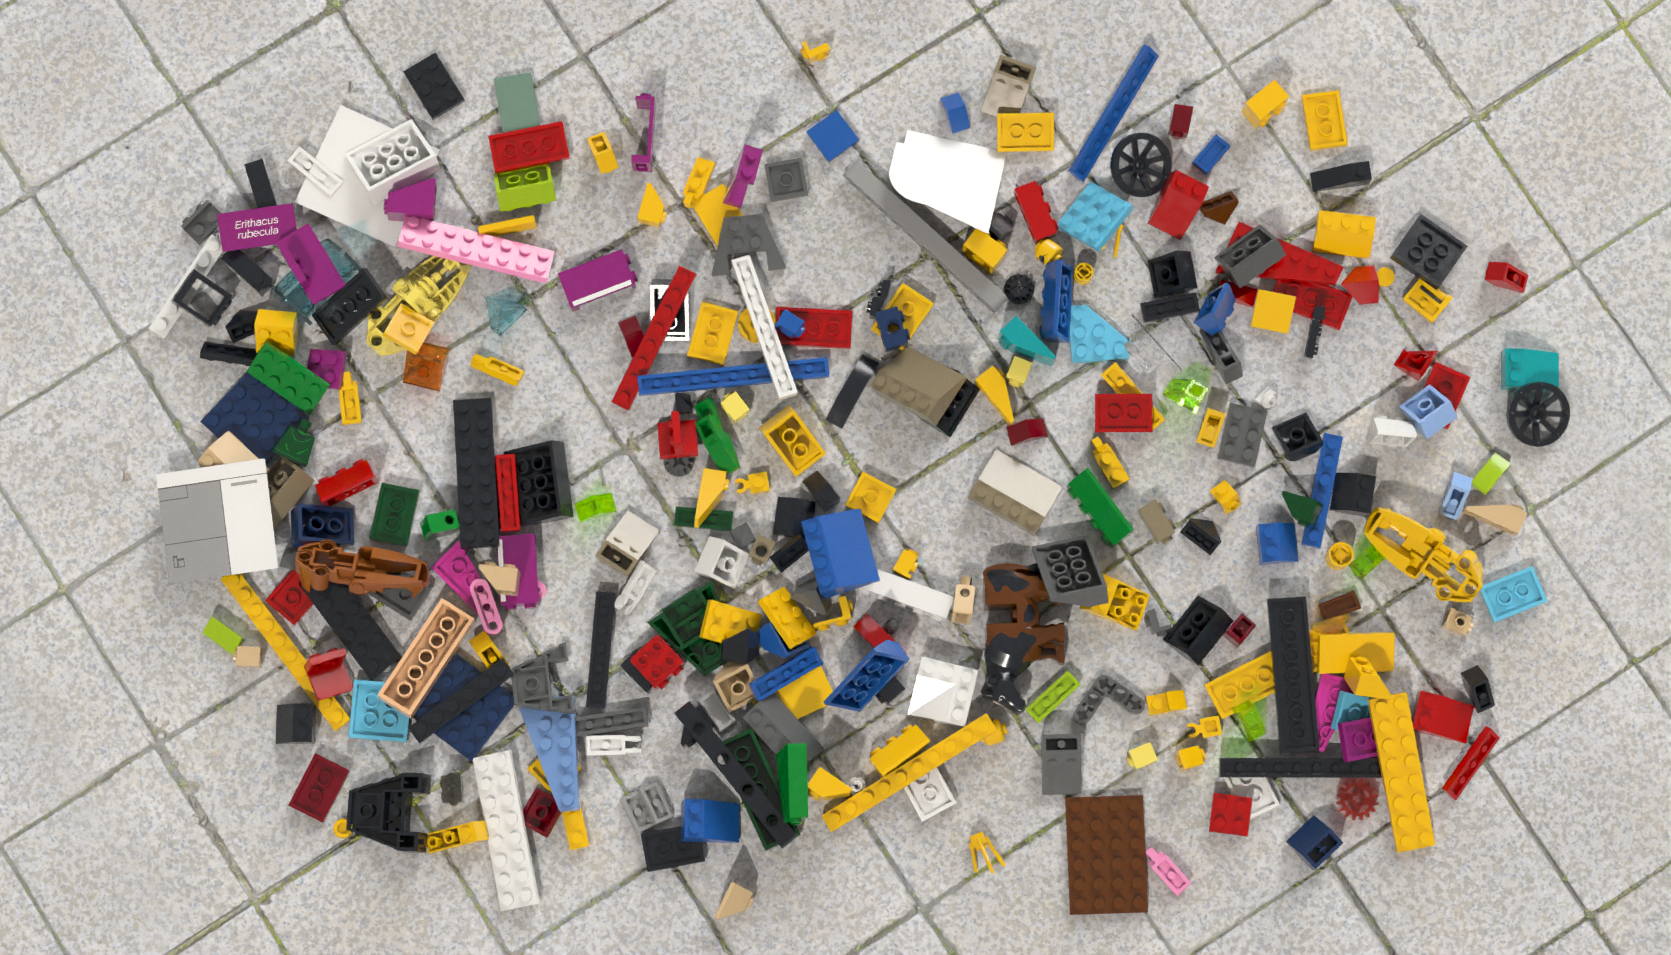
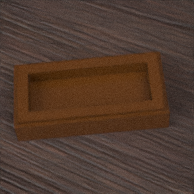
(1340, 605)

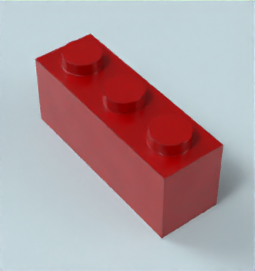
(1036, 211)

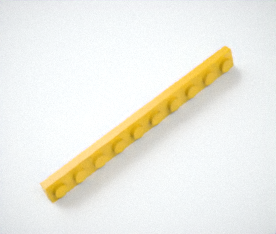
(282, 646)
(909, 772)

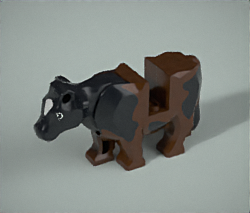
(1016, 645)

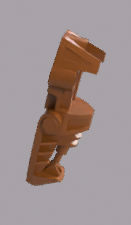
(360, 571)

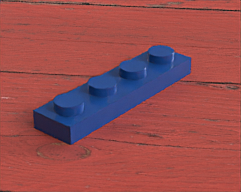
(785, 673)

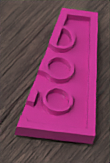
(459, 573)
(1325, 702)

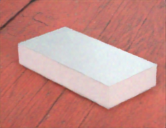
(716, 710)

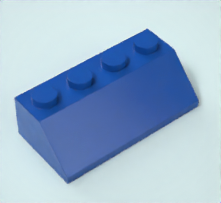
(1057, 302)

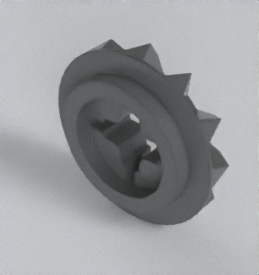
(679, 470)

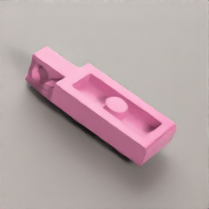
(1167, 871)

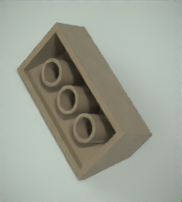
(286, 487)

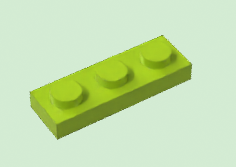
(1052, 697)

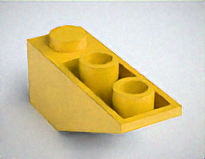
(457, 836)

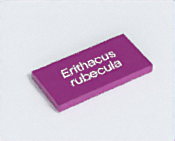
(255, 226)

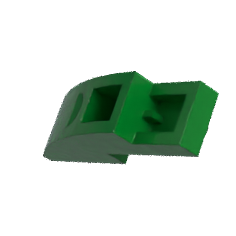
(713, 436)

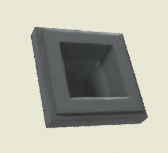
(288, 559)

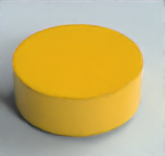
(1385, 277)
(340, 829)

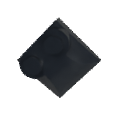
(1298, 437)

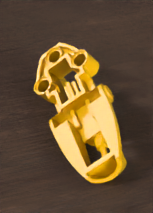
(1426, 554)

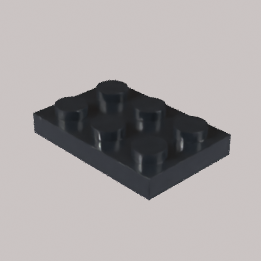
(434, 86)
(666, 850)

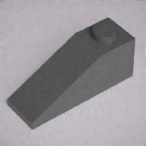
(1222, 356)

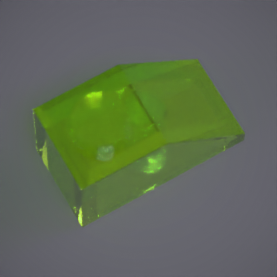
(1366, 562)
(1249, 720)

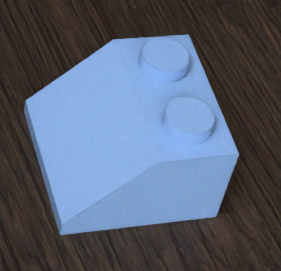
(1428, 411)

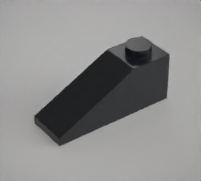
(1341, 176)
(248, 271)

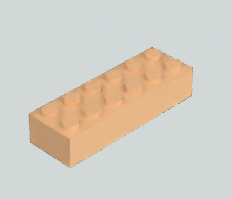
(426, 658)

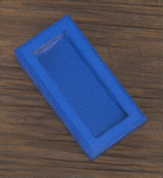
(1211, 154)

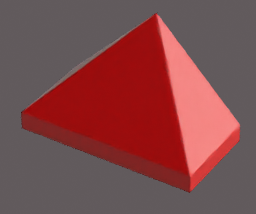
(1244, 295)

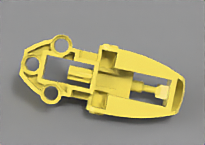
(421, 296)

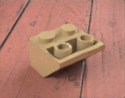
(503, 579)

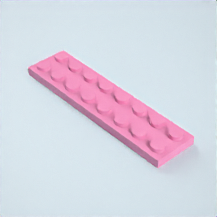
(475, 249)

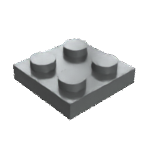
(786, 179)

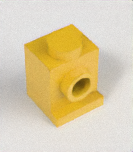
(906, 564)

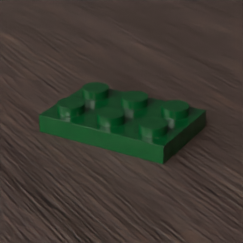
(394, 514)

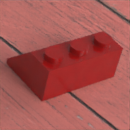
(346, 483)

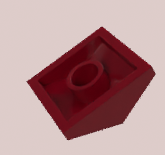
(541, 812)

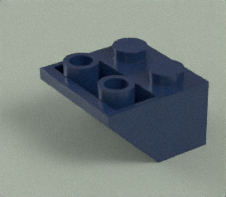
(1314, 842)

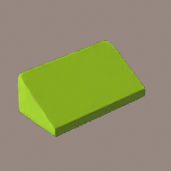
(222, 635)

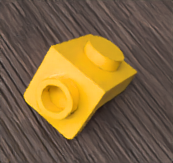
(819, 53)
(1226, 497)

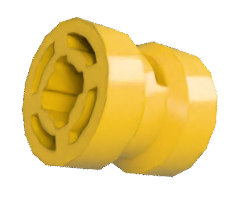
(1083, 273)

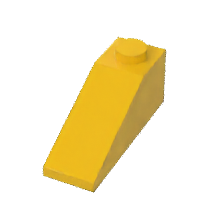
(994, 388)
(710, 494)

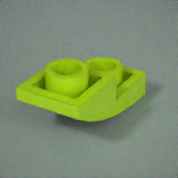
(1490, 473)

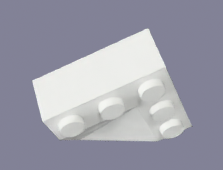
(943, 692)

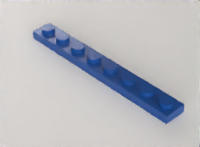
(1113, 113)

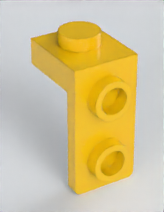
(846, 608)

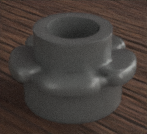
(891, 625)

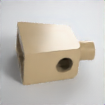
(963, 601)

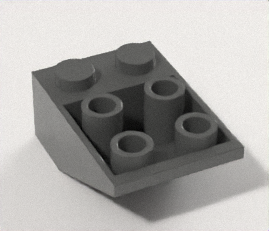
(1061, 764)

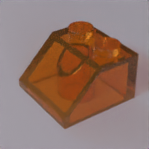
(427, 366)

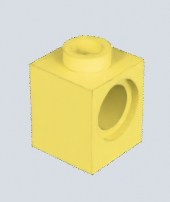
(1018, 372)
(734, 407)
(1141, 756)

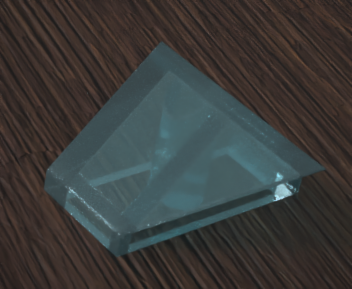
(503, 313)

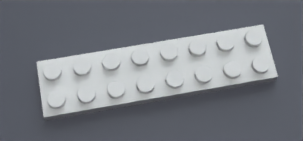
(506, 830)

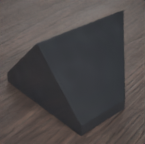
(741, 647)

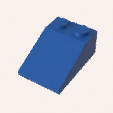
(709, 821)

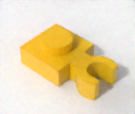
(756, 483)
(1208, 727)

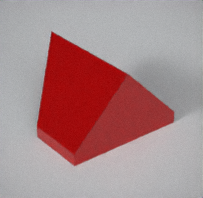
(1363, 285)
(1415, 362)

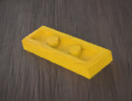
(509, 226)

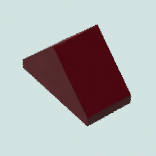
(632, 333)
(1026, 431)
(1239, 630)

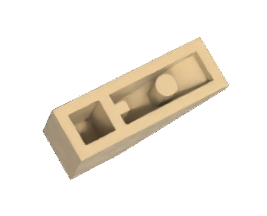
(1503, 517)

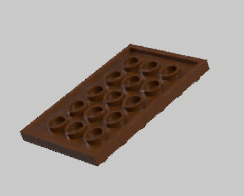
(1106, 855)

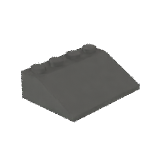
(1071, 572)

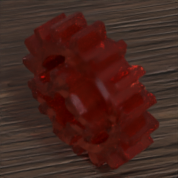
(1359, 789)

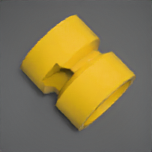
(1339, 556)

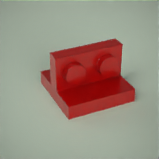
(677, 438)

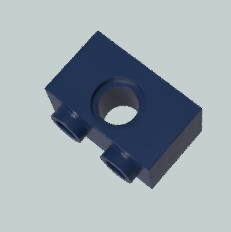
(892, 340)

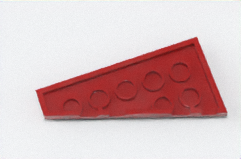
(1295, 265)

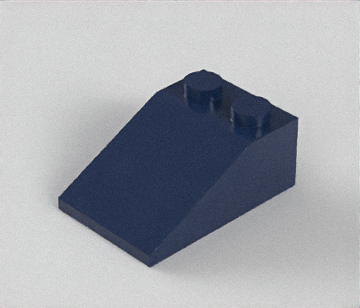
(320, 523)

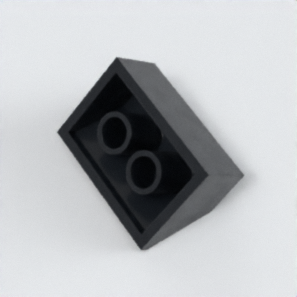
(956, 409)
(1198, 630)

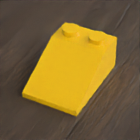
(792, 440)

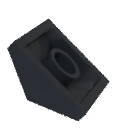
(790, 514)

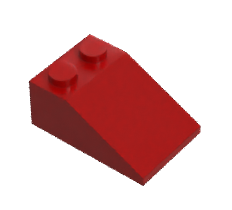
(1177, 204)
(1441, 717)

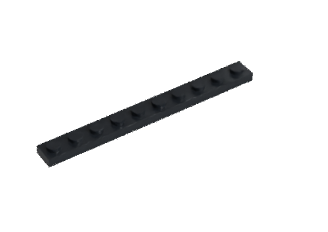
(1299, 768)

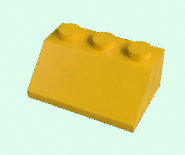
(1343, 234)
(898, 750)
(827, 787)

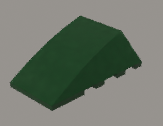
(681, 627)

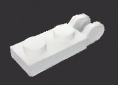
(635, 587)
(610, 745)

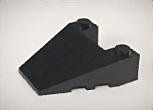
(384, 811)

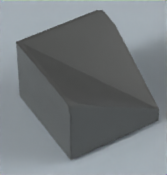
(742, 535)

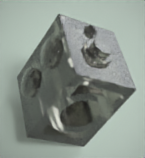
(457, 795)

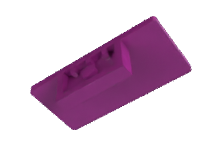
(310, 264)

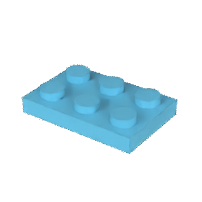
(1513, 594)

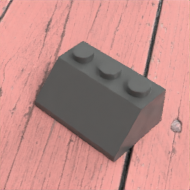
(1250, 256)

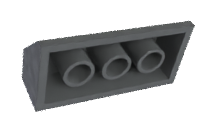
(780, 727)

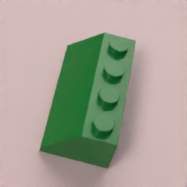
(1100, 508)

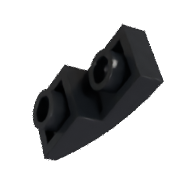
(877, 303)

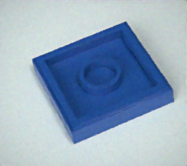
(832, 136)

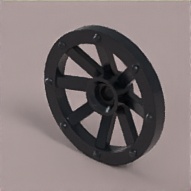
(1143, 162)
(1541, 414)

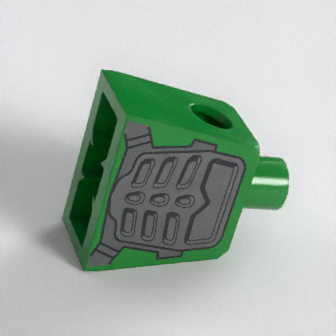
(439, 524)

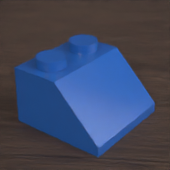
(1216, 309)
(1276, 543)

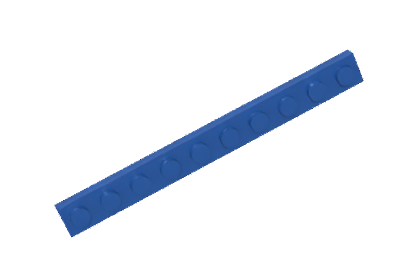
(727, 377)

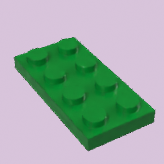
(288, 378)

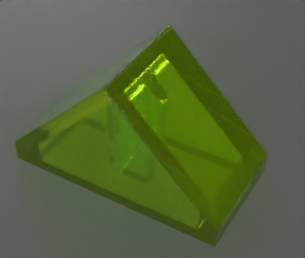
(595, 506)

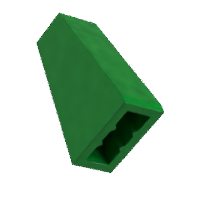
(793, 782)

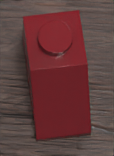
(1180, 121)

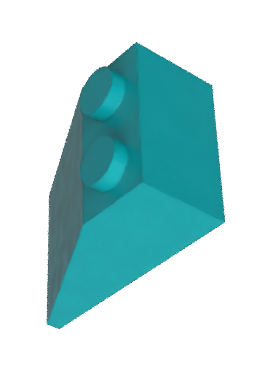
(1024, 342)
(1525, 366)

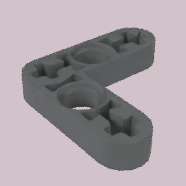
(1101, 694)

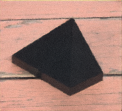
(241, 325)
(1202, 533)

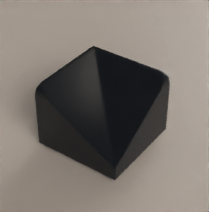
(683, 403)

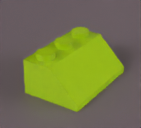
(524, 187)

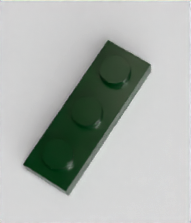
(715, 520)

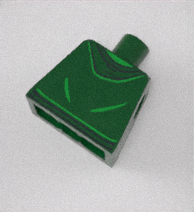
(295, 443)

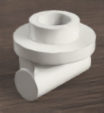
(1267, 398)

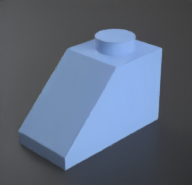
(1455, 495)

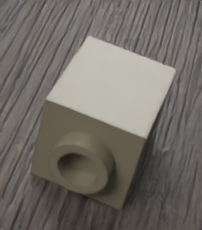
(761, 541)

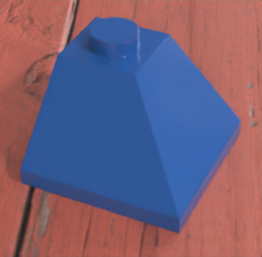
(774, 643)

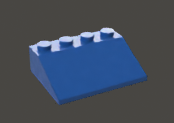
(840, 552)
(869, 677)

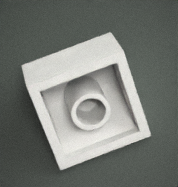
(721, 562)

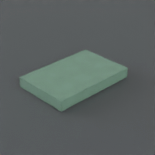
(516, 102)

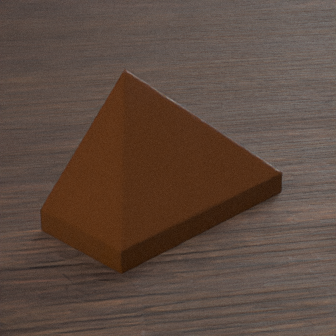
(1219, 207)

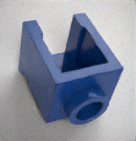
(790, 325)

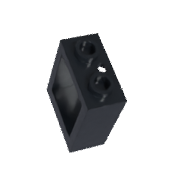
(185, 287)

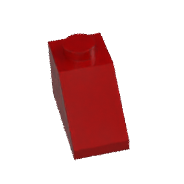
(1506, 276)

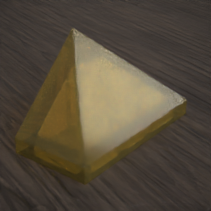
(1330, 626)

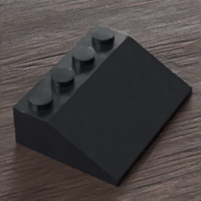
(542, 483)

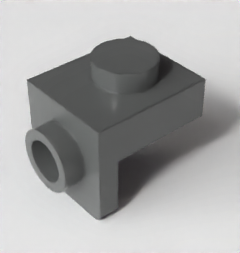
(1152, 622)

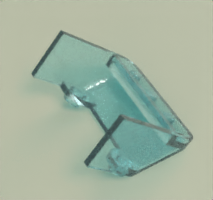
(293, 293)

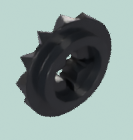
(1013, 295)

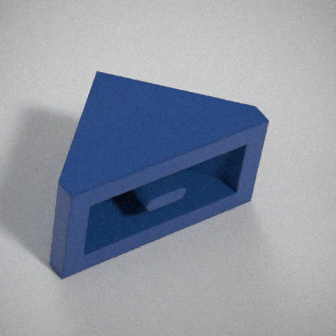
(955, 112)

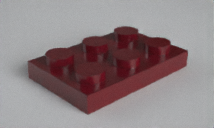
(319, 788)

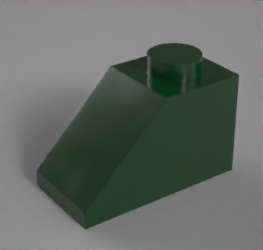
(1303, 509)

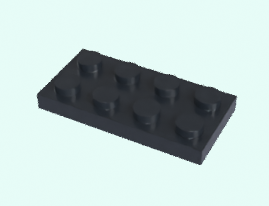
(349, 306)

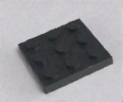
(1428, 251)

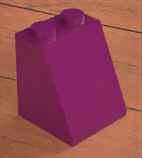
(412, 201)

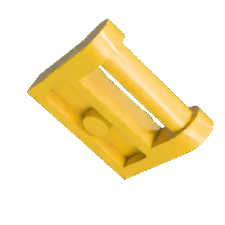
(1423, 303)

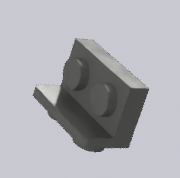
(201, 222)

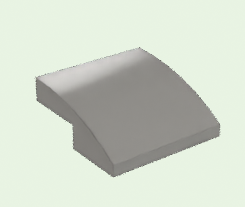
(646, 807)

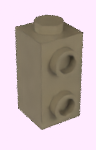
(1156, 522)

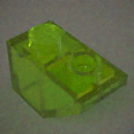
(1187, 393)

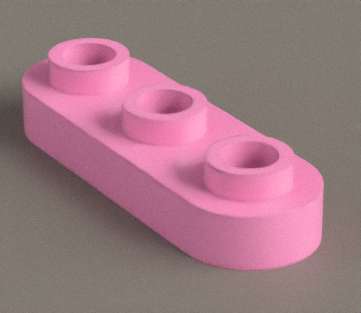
(480, 600)

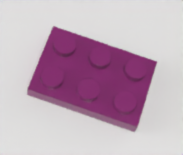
(1357, 739)

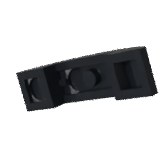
(852, 391)

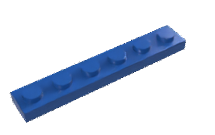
(1323, 487)

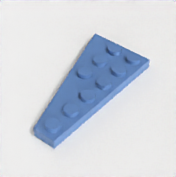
(556, 748)

